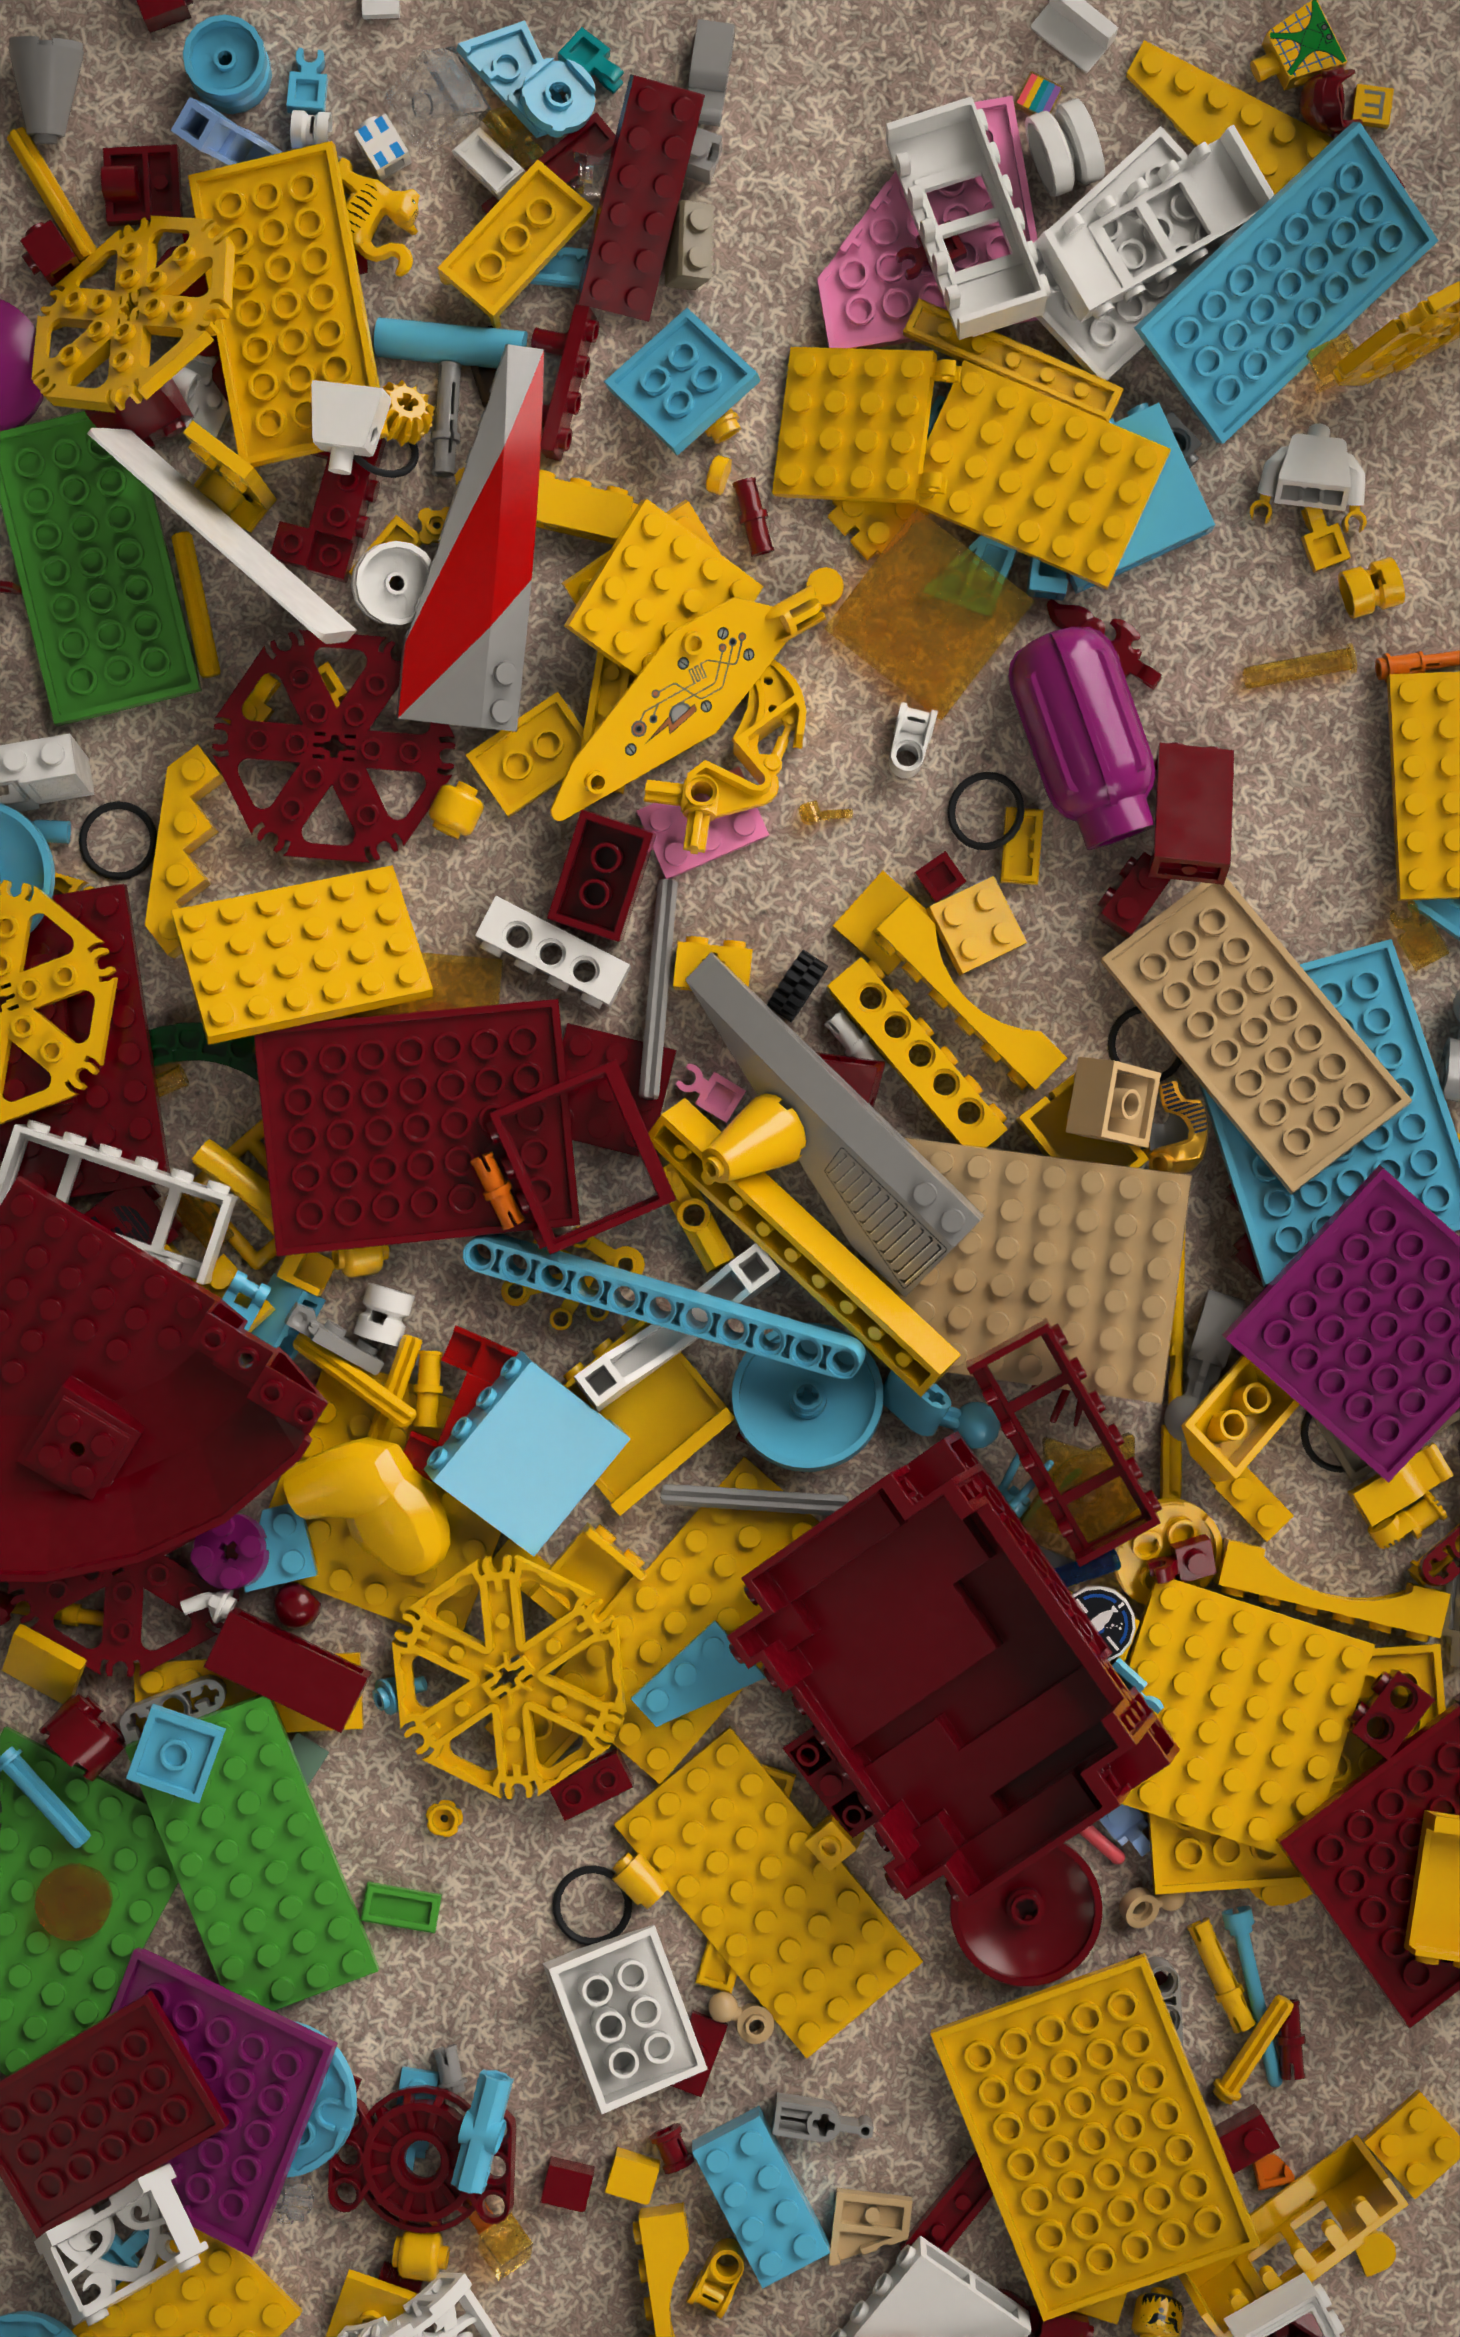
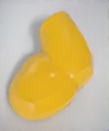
(382, 1498)

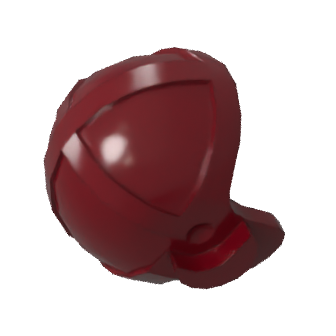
(1324, 101)

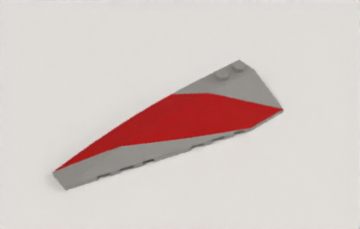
(472, 617)

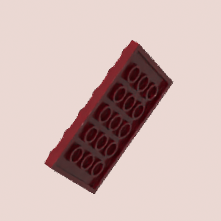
(101, 2113)

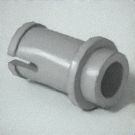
(449, 2069)

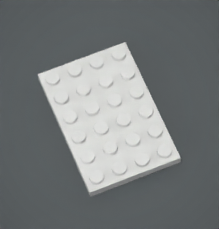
(1112, 341)

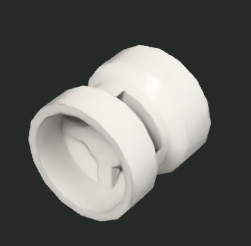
(309, 129)

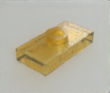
(199, 1218)

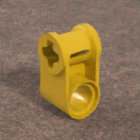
(717, 2283)

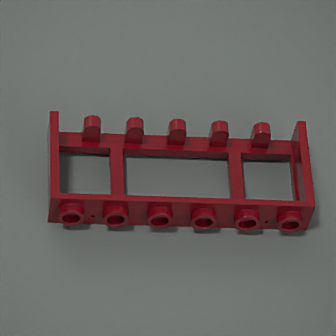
(1110, 1437)

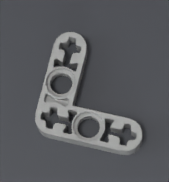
(196, 1686)

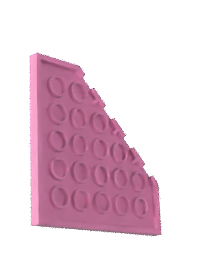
(864, 287)

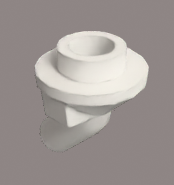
(218, 1604)

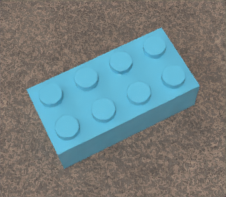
(760, 2197)

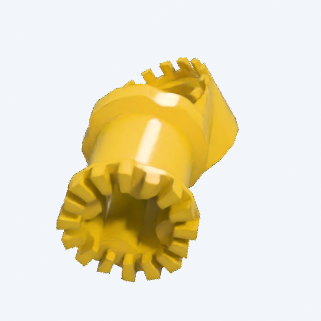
(1413, 1520)

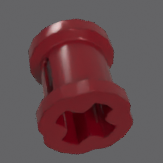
(672, 2148)

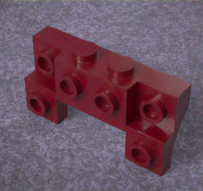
(335, 524)

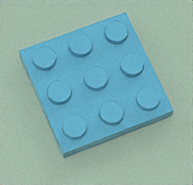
(682, 381)

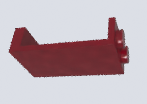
(1193, 813)

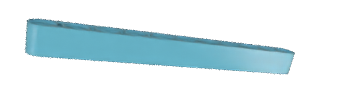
(681, 1300)

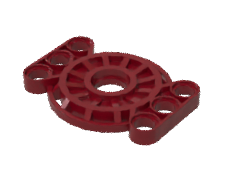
(385, 2178)

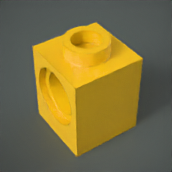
(832, 1842)

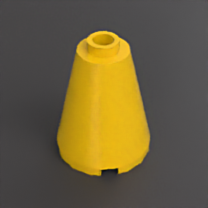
(755, 1141)

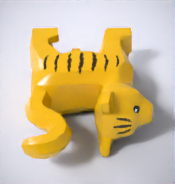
(366, 208)

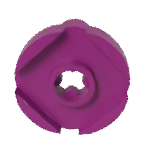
(231, 1573)

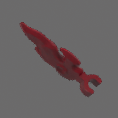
(1078, 616)

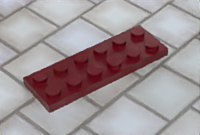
(639, 198)

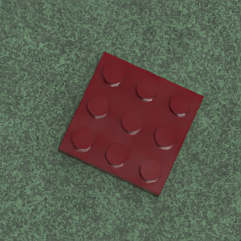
(592, 1107)

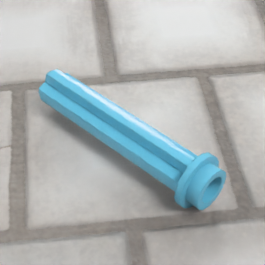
(43, 1797)

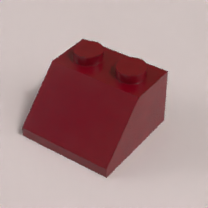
(152, 418)

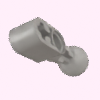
(1206, 1357)

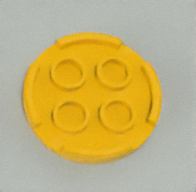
(1178, 1522)

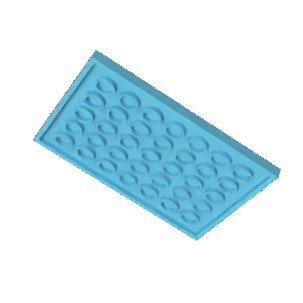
(1413, 1146)

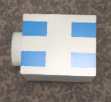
(382, 146)

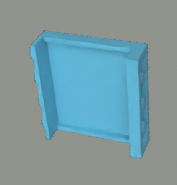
(1175, 508)
(525, 1453)

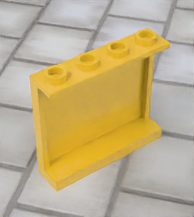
(663, 1415)
(1435, 1897)

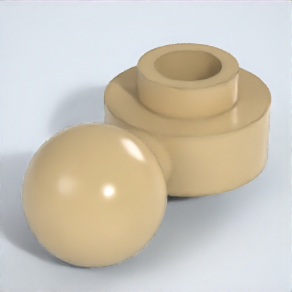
(1141, 1907)
(724, 2008)

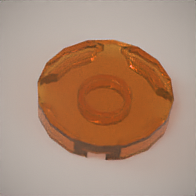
(73, 1902)

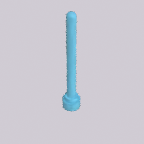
(1241, 1926)

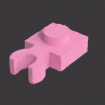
(716, 1096)

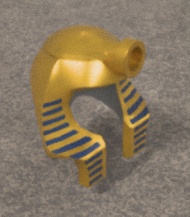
(1183, 1138)

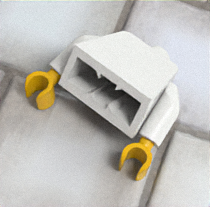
(1314, 474)

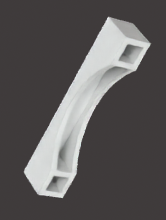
(655, 1345)

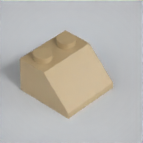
(1113, 1101)

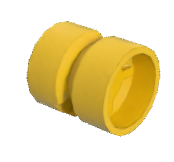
(1358, 587)

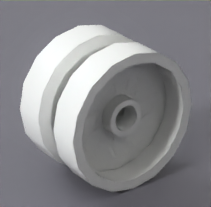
(1065, 147)
(372, 578)

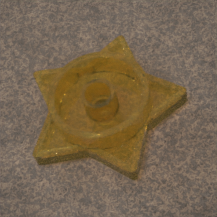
(1072, 1466)

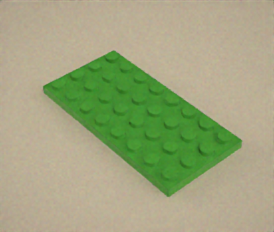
(92, 573)
(262, 1867)

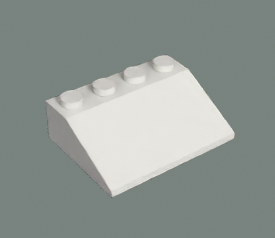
(625, 2017)

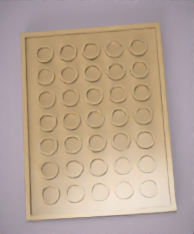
(1063, 1244)

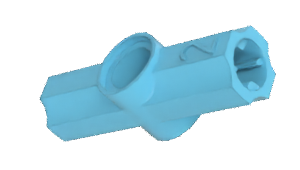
(482, 2131)

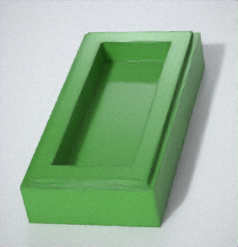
(401, 1907)

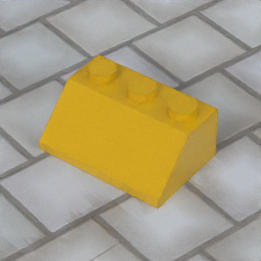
(1236, 1420)

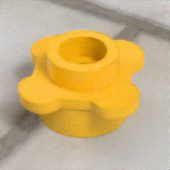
(429, 518)

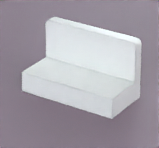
(1075, 31)

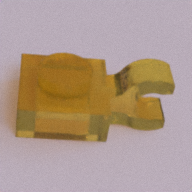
(512, 134)

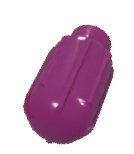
(1085, 733)

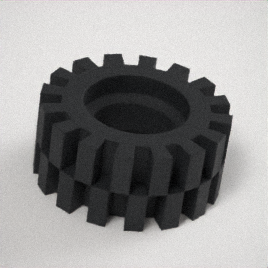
(797, 985)

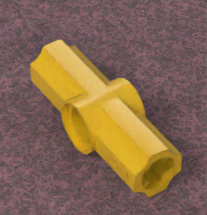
(705, 1238)

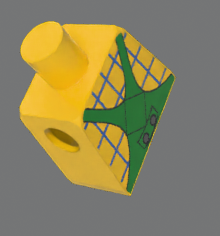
(1299, 48)

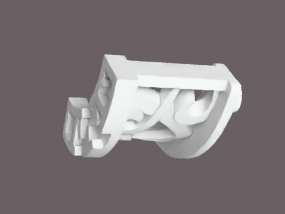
(158, 2200)
(431, 2306)

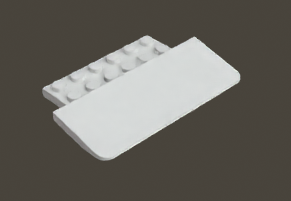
(224, 534)

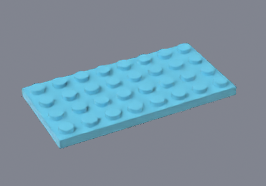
(1287, 282)

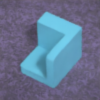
(1046, 581)

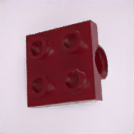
(141, 183)

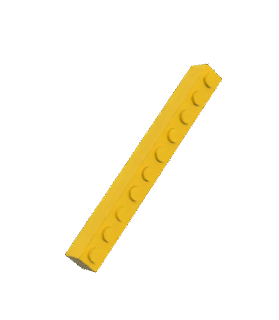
(809, 1254)

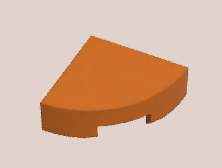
(1271, 2172)

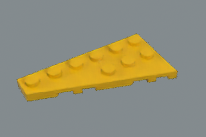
(1207, 106)

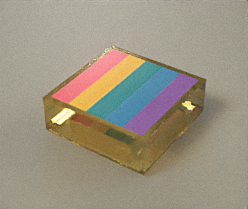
(1038, 95)

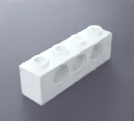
(505, 917)

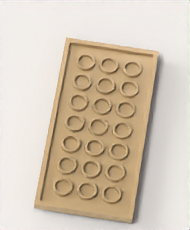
(1256, 1032)

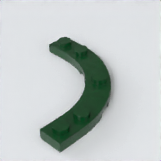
(188, 1043)

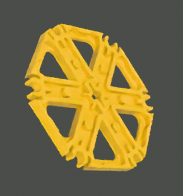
(141, 306)
(1404, 340)
(45, 986)
(514, 1711)

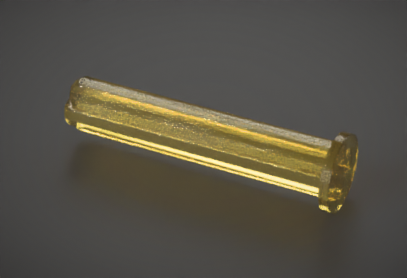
(1300, 667)

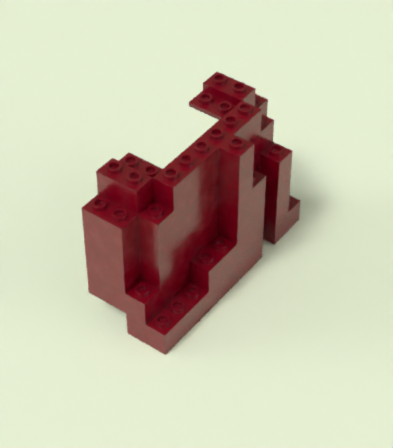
(950, 1676)

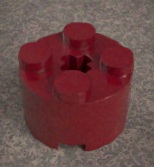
(83, 1736)

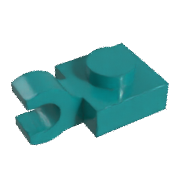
(593, 57)

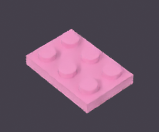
(724, 834)

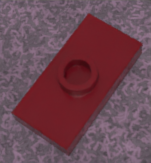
(709, 2037)

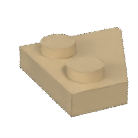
(867, 2222)

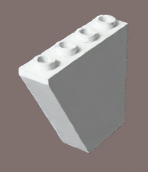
(934, 2298)

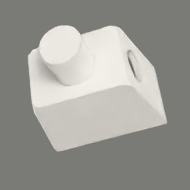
(347, 421)

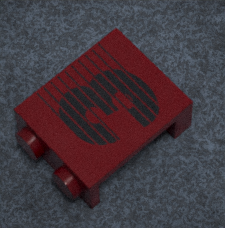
(134, 1214)

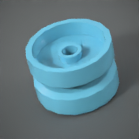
(227, 64)

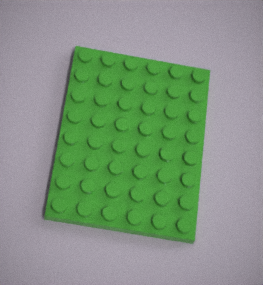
(55, 1984)

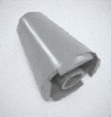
(45, 83)

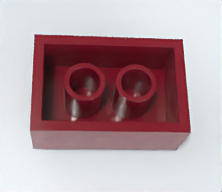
(602, 875)

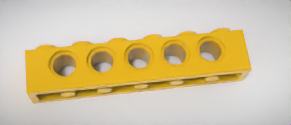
(865, 976)

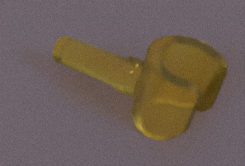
(811, 813)

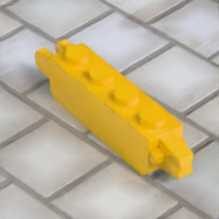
(579, 508)

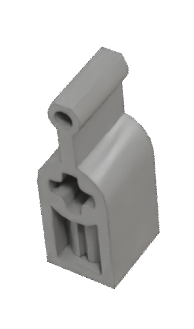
(711, 67)
(799, 2116)

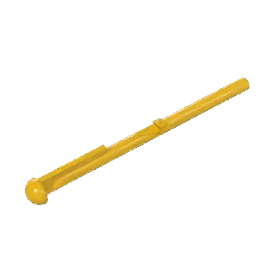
(1170, 1447)

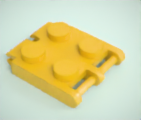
(874, 521)

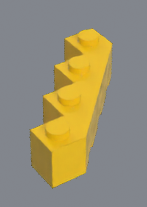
(180, 832)

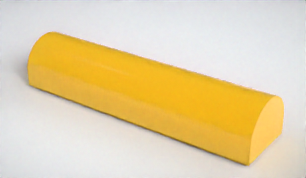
(232, 1172)

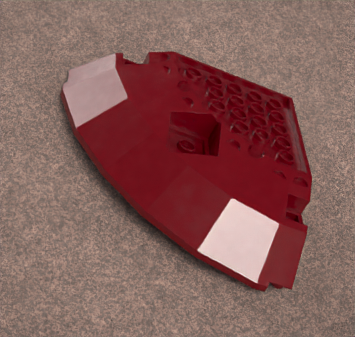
(141, 1374)

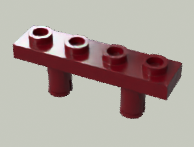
(573, 368)

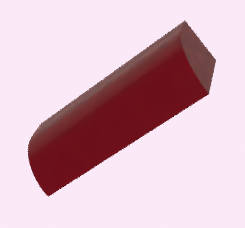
(287, 1669)

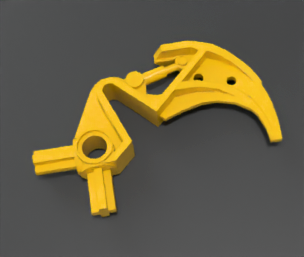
(729, 791)

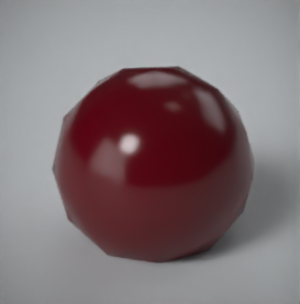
(295, 1606)

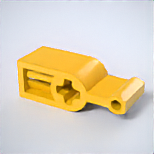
(1379, 1499)

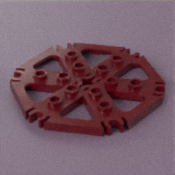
(314, 775)
(123, 1609)

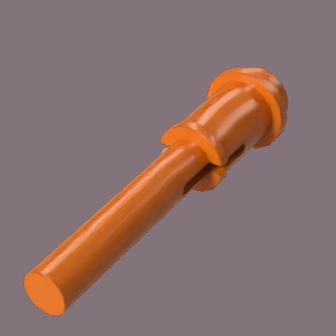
(1414, 663)

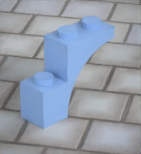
(218, 135)

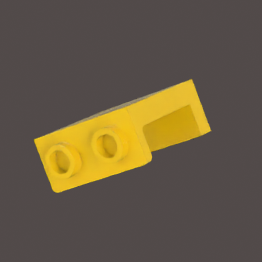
(596, 1565)

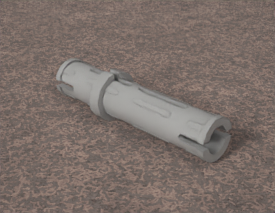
(446, 422)

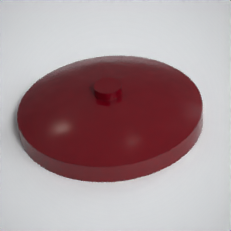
(1033, 1923)

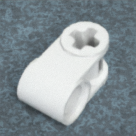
(912, 734)

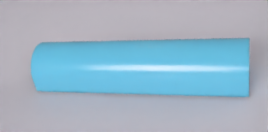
(443, 342)

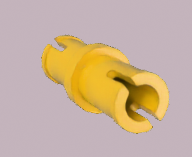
(428, 1389)

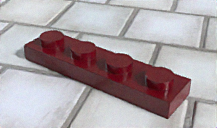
(592, 138)

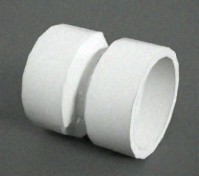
(387, 1301)

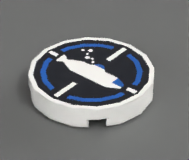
(1110, 1616)

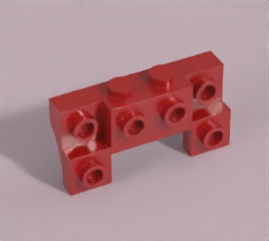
(483, 1362)

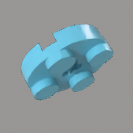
(554, 116)

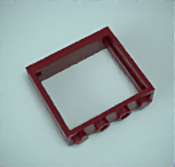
(528, 1198)

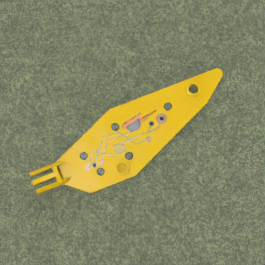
(684, 693)

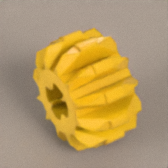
(408, 414)

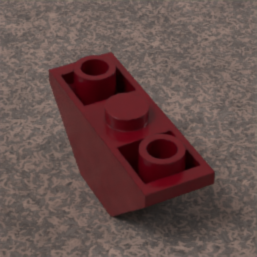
(836, 1792)

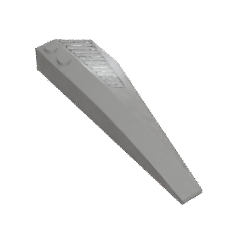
(866, 1172)

